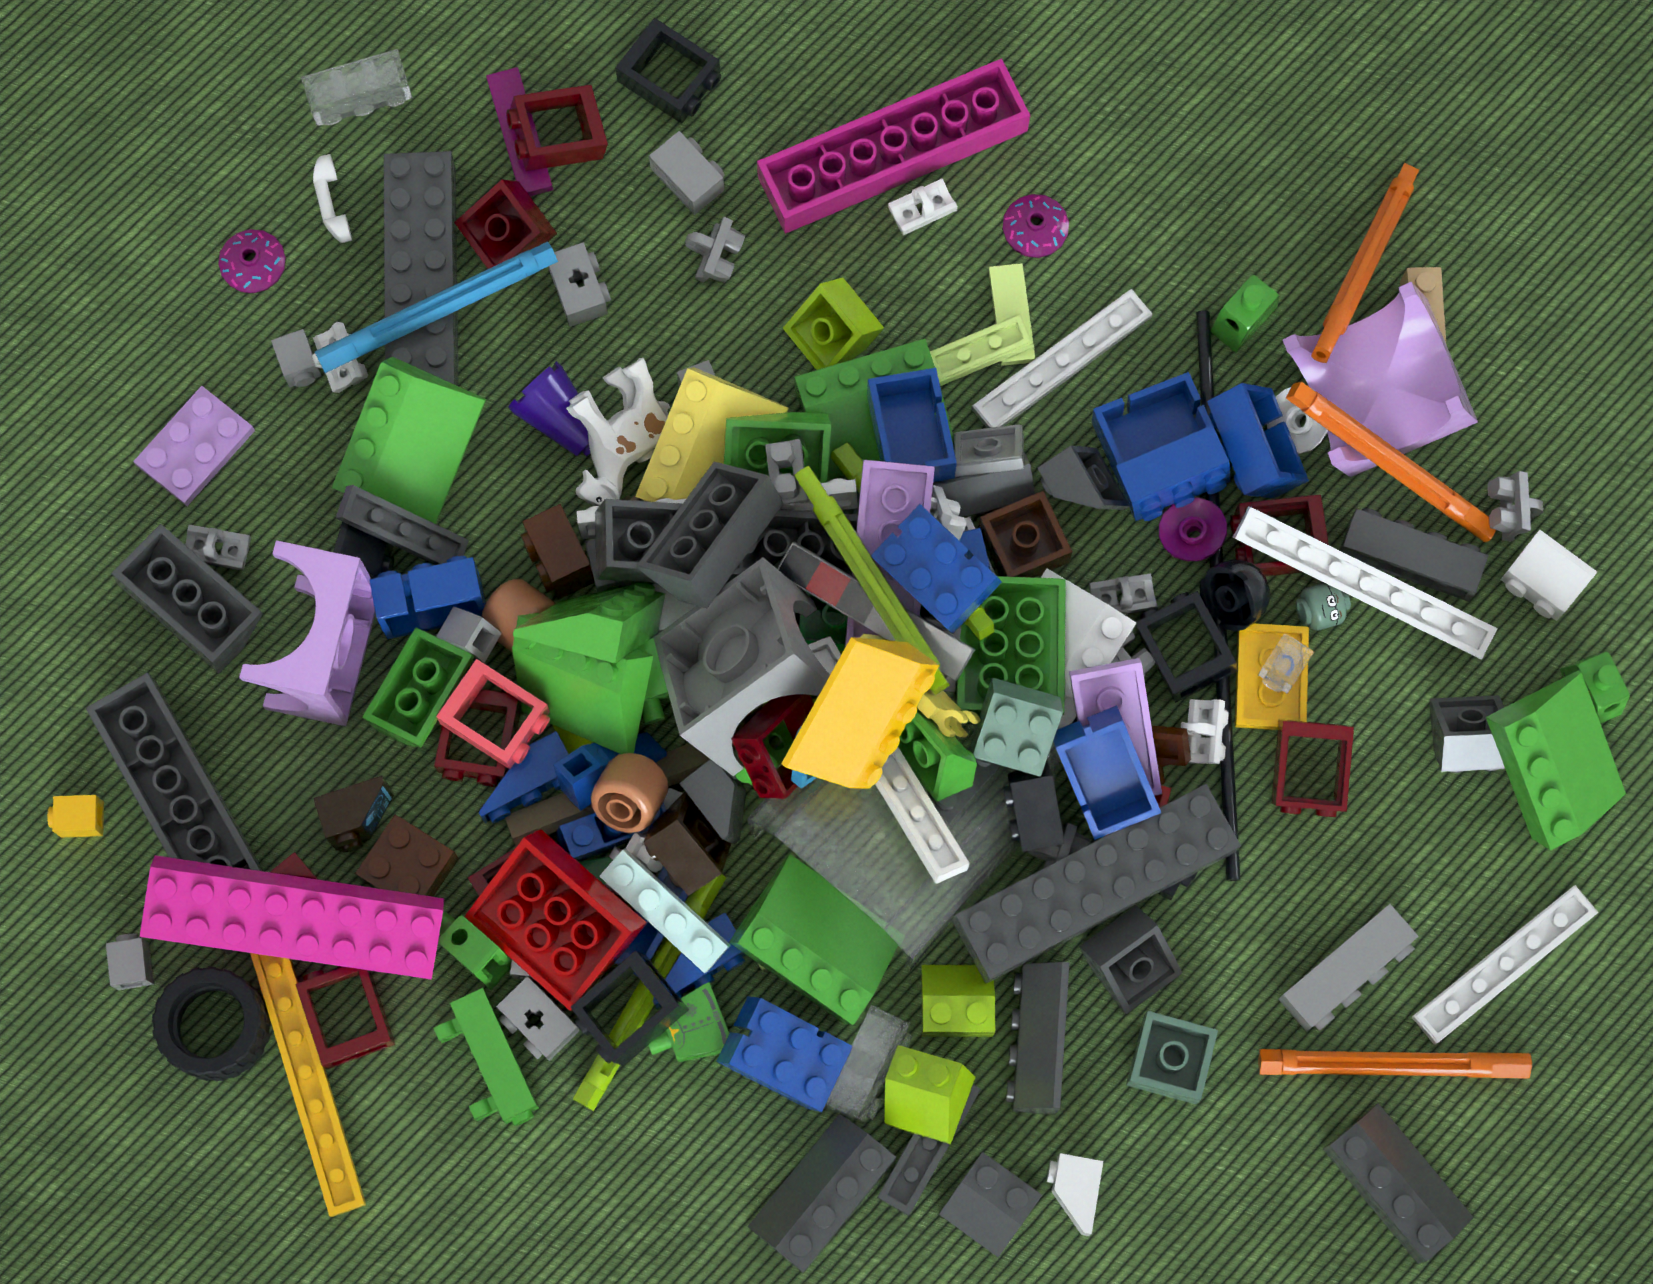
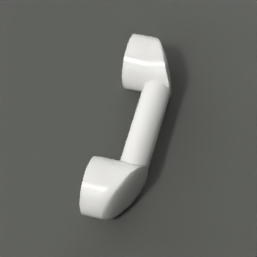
(337, 225)

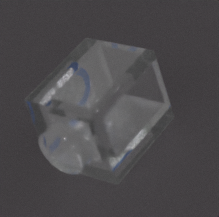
(1285, 664)

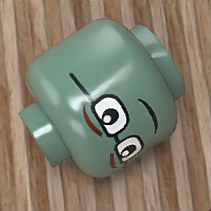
(1322, 606)

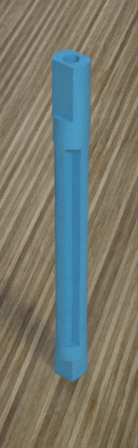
(435, 307)

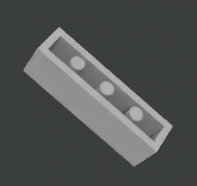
(1348, 968)

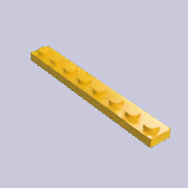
(309, 1085)

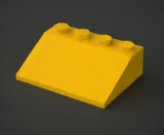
(861, 712)

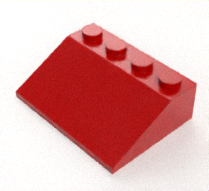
(554, 918)

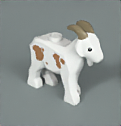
(623, 437)

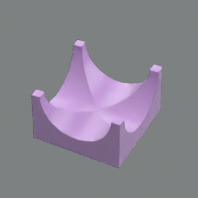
(1389, 377)
(325, 669)

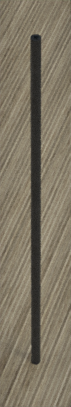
(1223, 686)

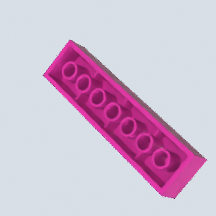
(893, 146)
(291, 917)

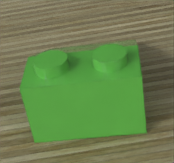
(748, 435)

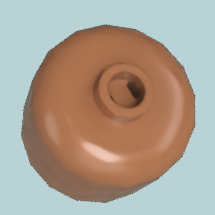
(508, 602)
(629, 792)

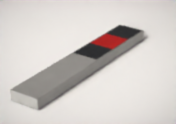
(848, 597)

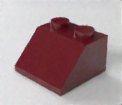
(504, 224)

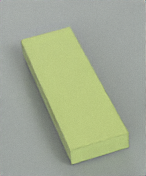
(1009, 300)
(981, 349)

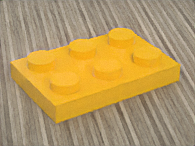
(1254, 702)

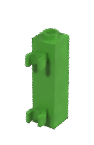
(494, 1058)

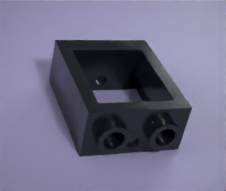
(641, 53)
(1200, 676)
(671, 1009)

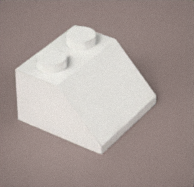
(1547, 576)

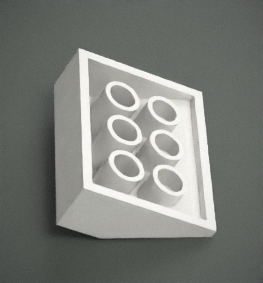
(1091, 636)

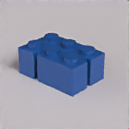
(1153, 419)
(906, 424)
(1262, 460)
(1174, 474)
(936, 569)
(426, 595)
(1108, 772)
(785, 1054)

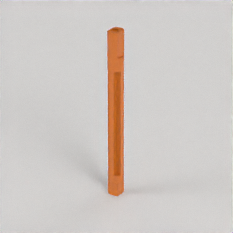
(1365, 262)
(1391, 460)
(1395, 1063)

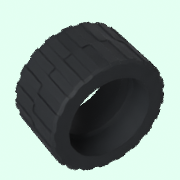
(181, 994)

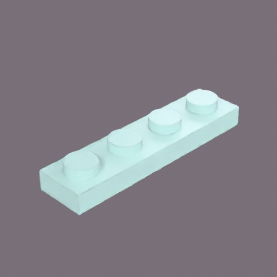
(665, 910)

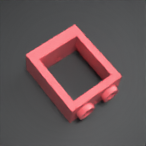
(467, 692)

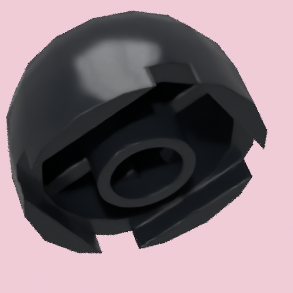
(1235, 593)

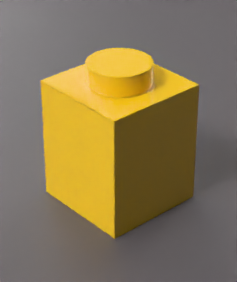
(76, 816)

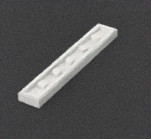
(1062, 361)
(1504, 965)

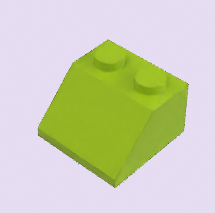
(833, 325)
(956, 1002)
(926, 1094)

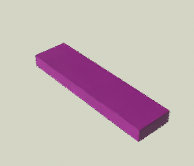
(503, 88)

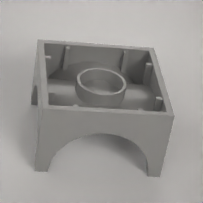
(736, 658)

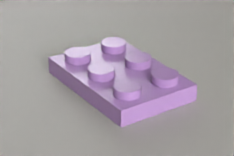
(194, 446)

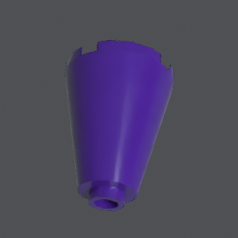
(545, 410)

